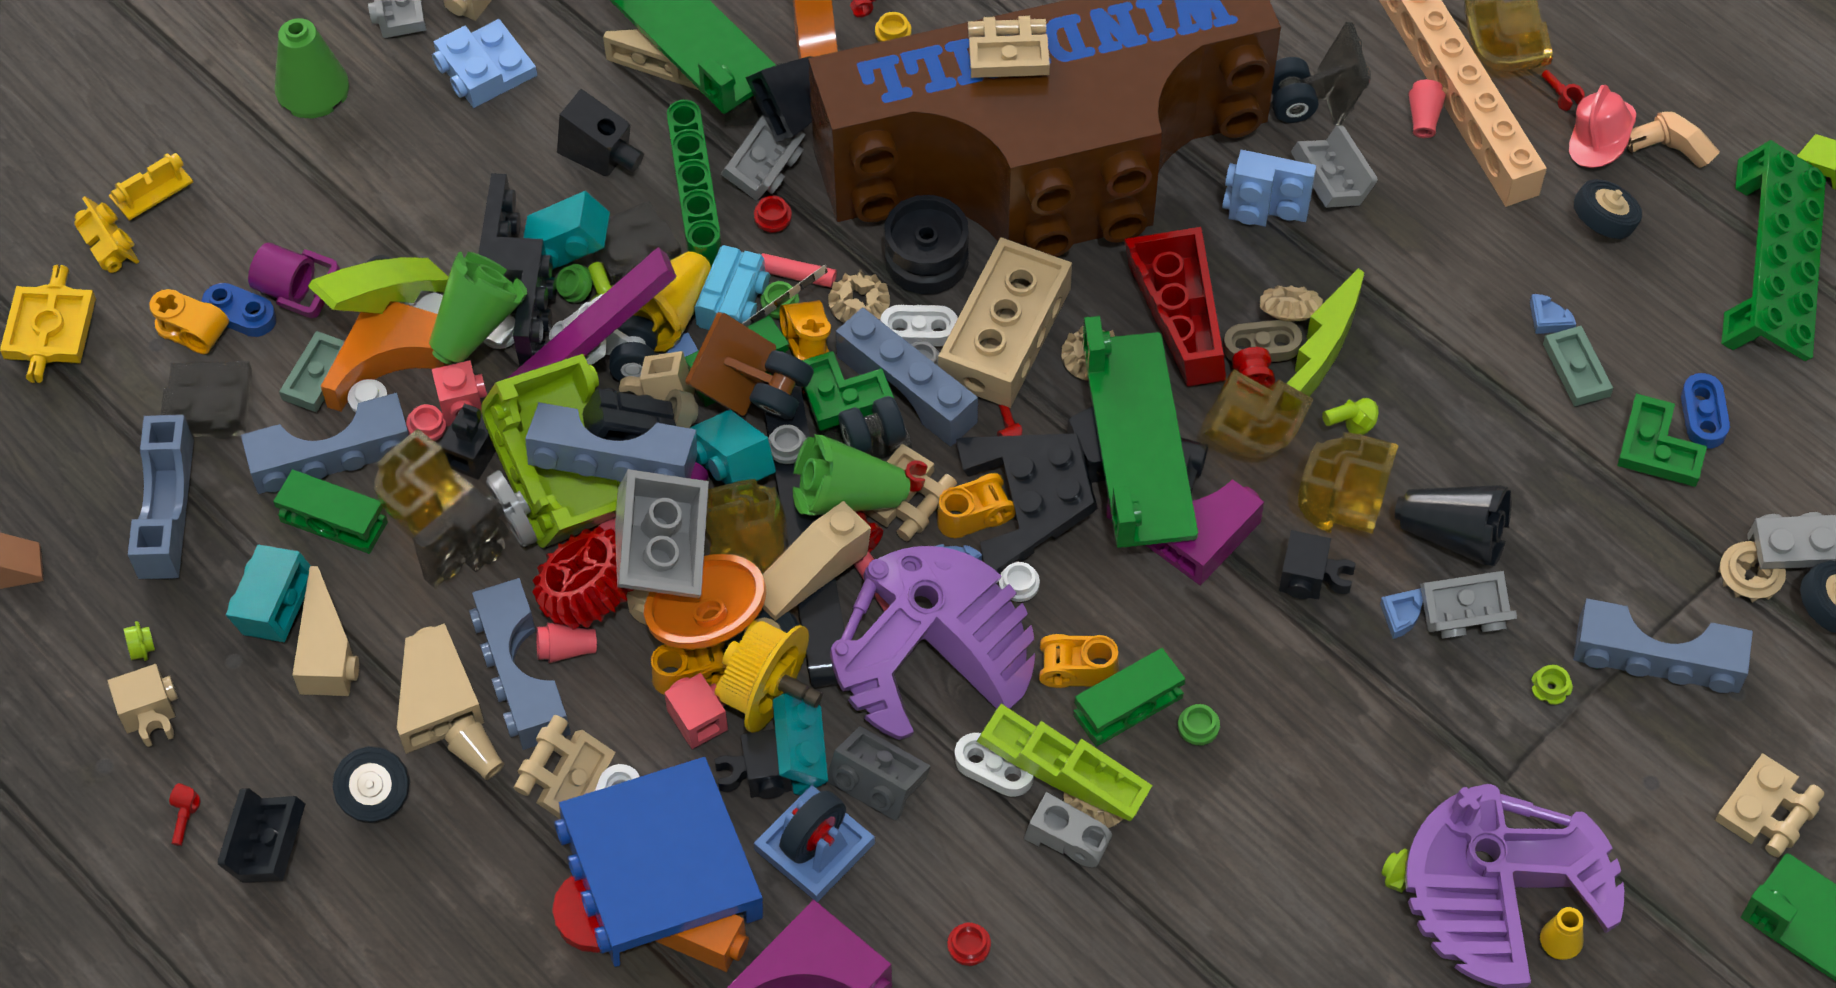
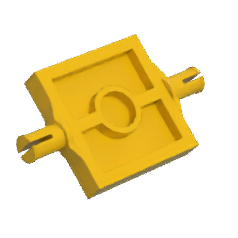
(48, 324)

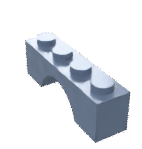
(937, 397)
(366, 440)
(563, 443)
(159, 530)
(507, 622)
(1614, 641)

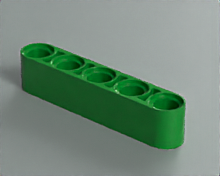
(694, 179)

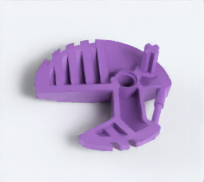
(968, 625)
(1474, 902)

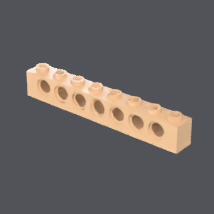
(1470, 98)

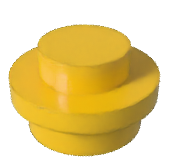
(892, 26)

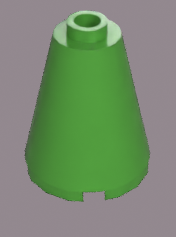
(307, 71)
(472, 306)
(841, 473)

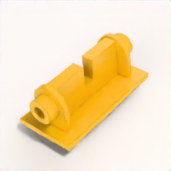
(151, 188)
(114, 244)

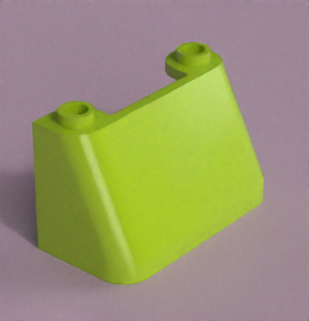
(558, 499)

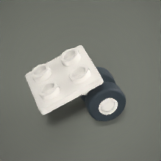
(625, 345)

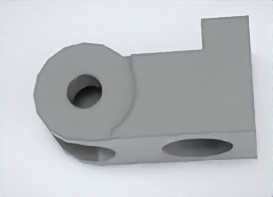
(1068, 831)

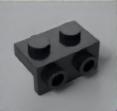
(260, 836)

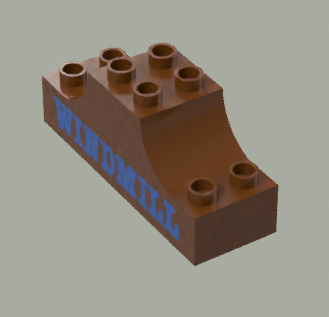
(1050, 152)

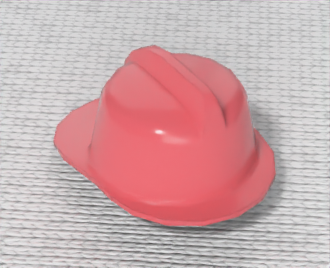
(1601, 128)

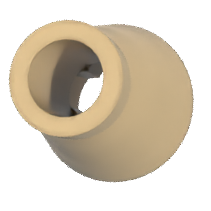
(473, 746)

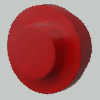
(772, 214)
(969, 944)

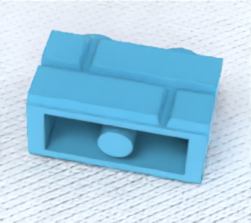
(732, 286)

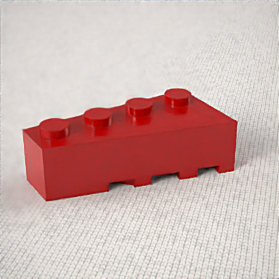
(1179, 293)

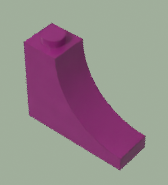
(1222, 525)
(816, 954)

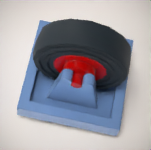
(814, 842)

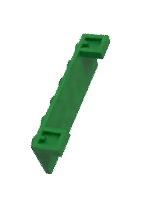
(701, 45)
(1786, 252)
(1138, 437)
(1797, 912)

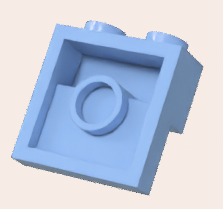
(482, 62)
(1268, 186)

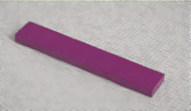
(606, 313)

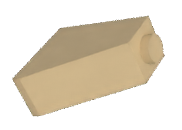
(433, 689)

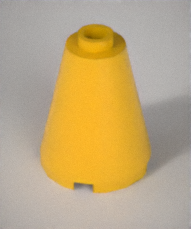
(676, 302)

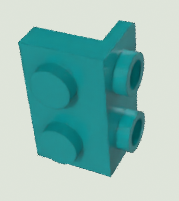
(800, 743)

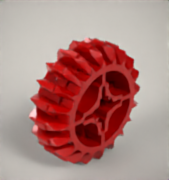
(580, 580)

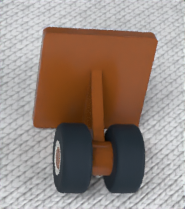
(734, 366)

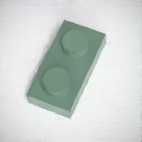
(1578, 366)
(308, 374)

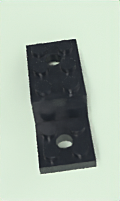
(522, 259)

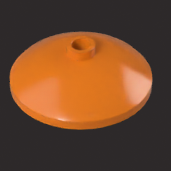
(728, 604)

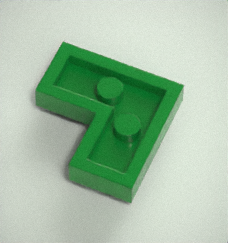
(831, 394)
(1651, 451)

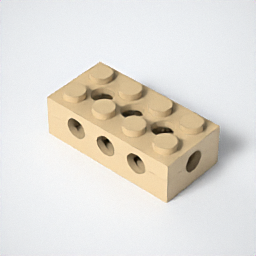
(1006, 321)

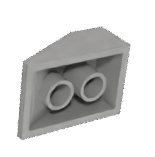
(661, 533)

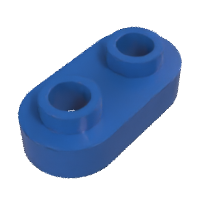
(238, 305)
(1707, 413)

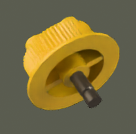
(763, 669)

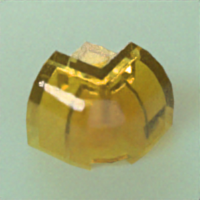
(1508, 34)
(1254, 418)
(417, 482)
(1346, 482)
(747, 522)

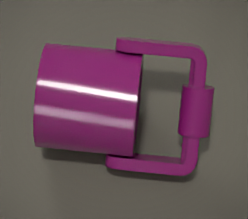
(287, 276)

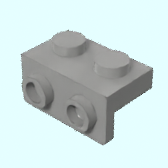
(397, 16)
(760, 159)
(1341, 169)
(1794, 540)
(1467, 602)

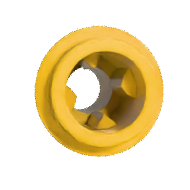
(1563, 934)

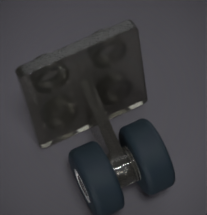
(1339, 81)
(874, 434)

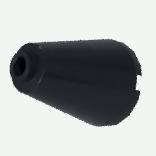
(1459, 518)

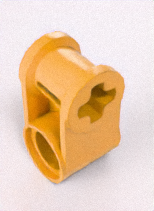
(187, 320)
(805, 328)
(981, 505)
(1075, 660)
(689, 664)

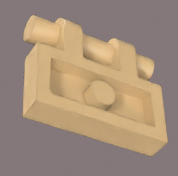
(999, 53)
(917, 517)
(576, 772)
(1758, 798)

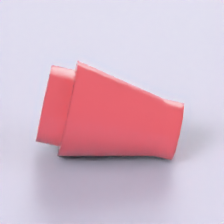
(1426, 104)
(561, 642)

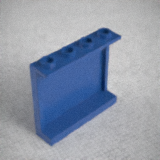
(657, 857)

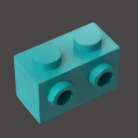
(570, 228)
(733, 449)
(269, 593)

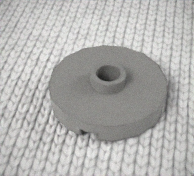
(514, 508)

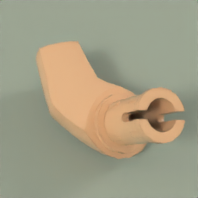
(1676, 134)

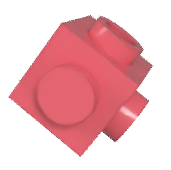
(457, 386)
(696, 710)

